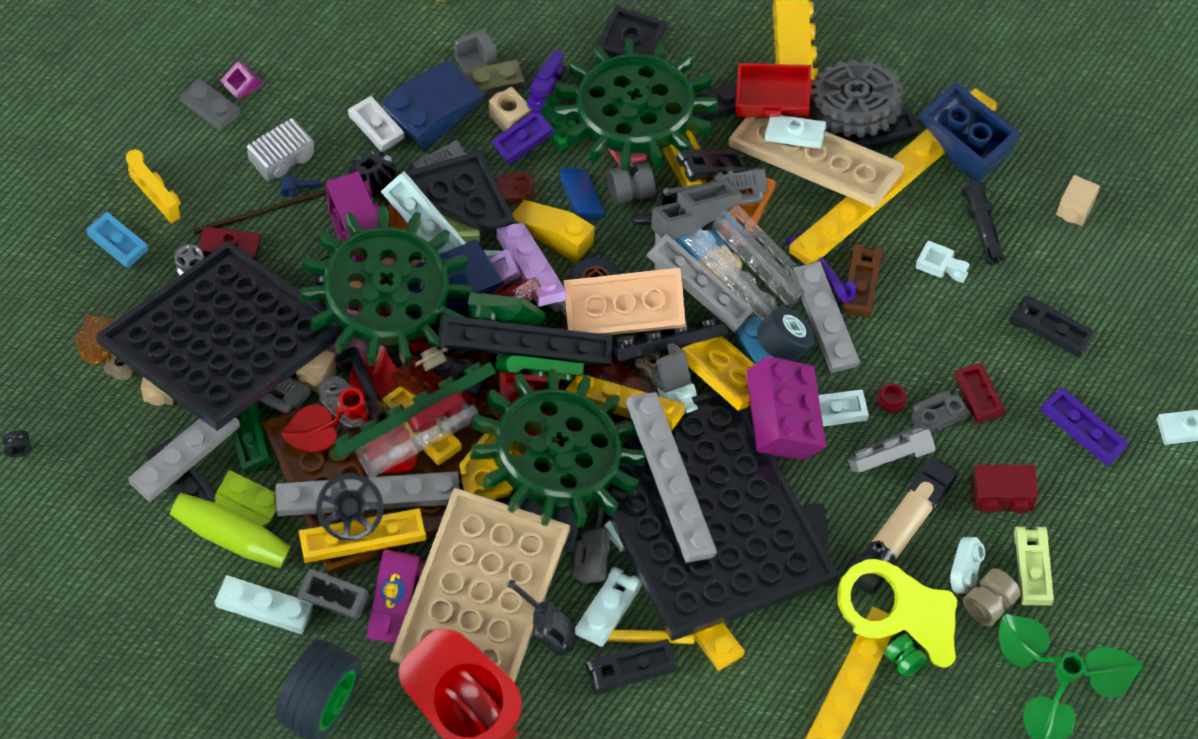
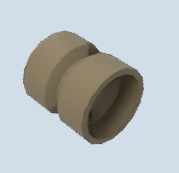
(995, 594)

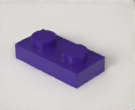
(522, 137)

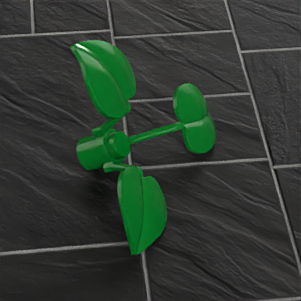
(1108, 668)

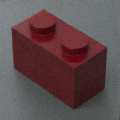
(1004, 488)

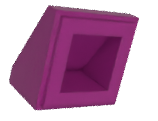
(241, 80)

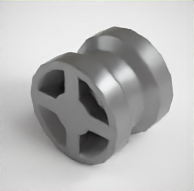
(185, 255)

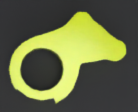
(918, 610)

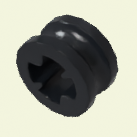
(16, 443)

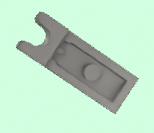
(914, 443)

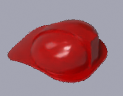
(460, 688)

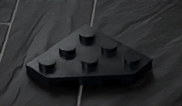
(464, 191)

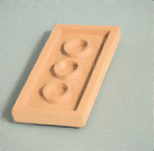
(626, 302)

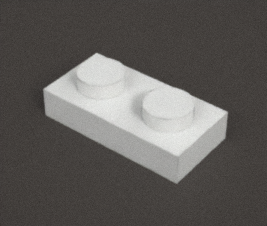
(376, 124)

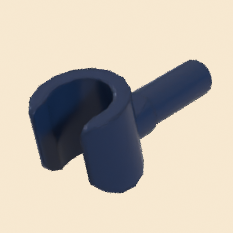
(291, 184)

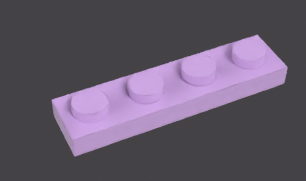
(532, 263)

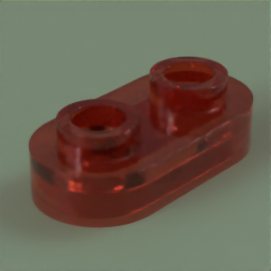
(514, 192)

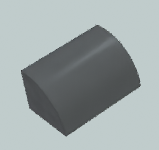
(334, 594)

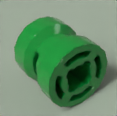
(905, 655)

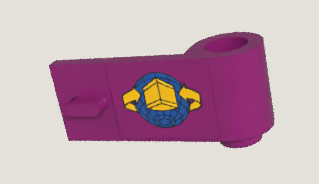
(393, 594)

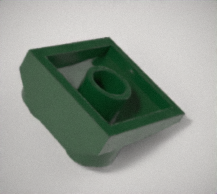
(504, 309)

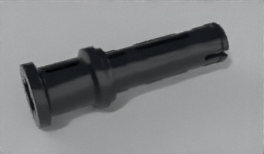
(980, 211)

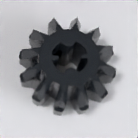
(376, 169)

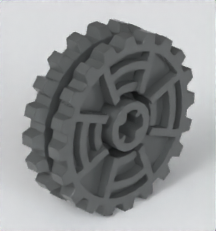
(856, 98)

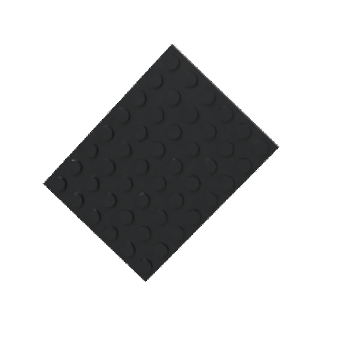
(752, 515)

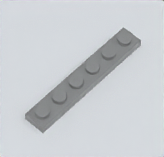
(671, 477)
(396, 492)

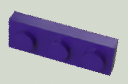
(1084, 426)

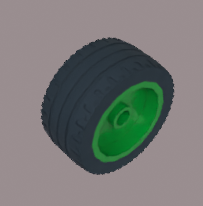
(318, 690)

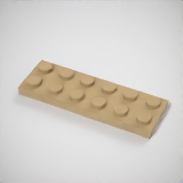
(836, 165)

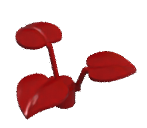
(313, 426)

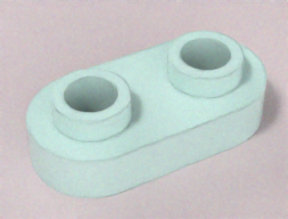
(966, 564)

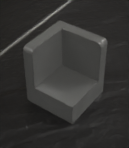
(475, 50)
(671, 370)

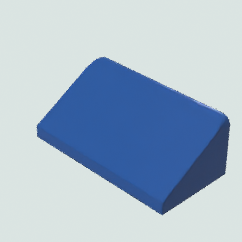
(581, 193)

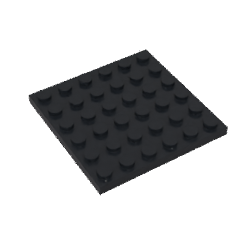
(220, 335)

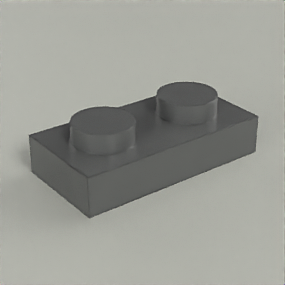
(209, 104)

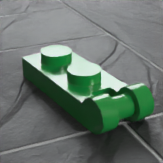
(539, 366)

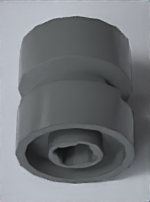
(635, 182)

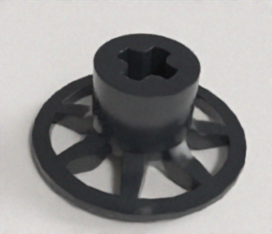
(349, 506)

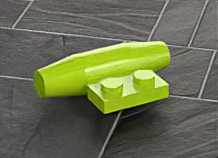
(235, 519)

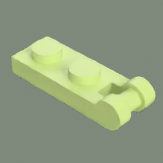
(1034, 566)

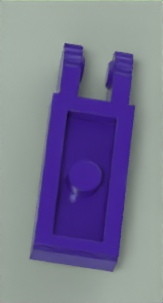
(546, 81)

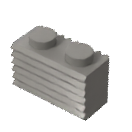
(280, 150)

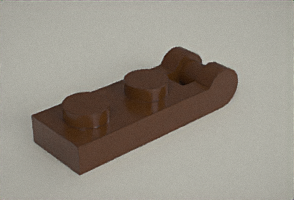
(865, 278)

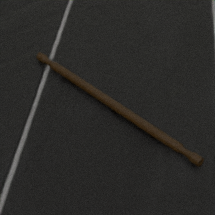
(261, 211)

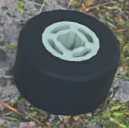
(785, 334)

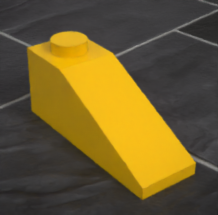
(556, 229)

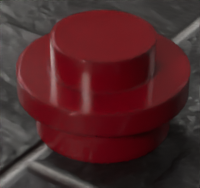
(892, 397)

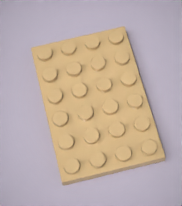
(468, 577)

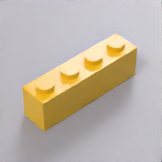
(794, 33)

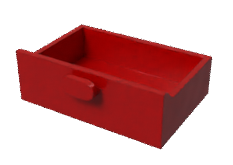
(773, 90)

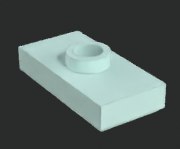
(796, 131)
(1178, 427)

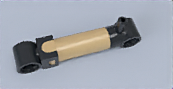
(921, 500)

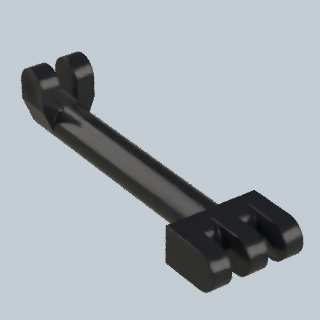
(350, 359)

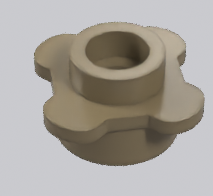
(432, 358)
(644, 363)
(118, 372)

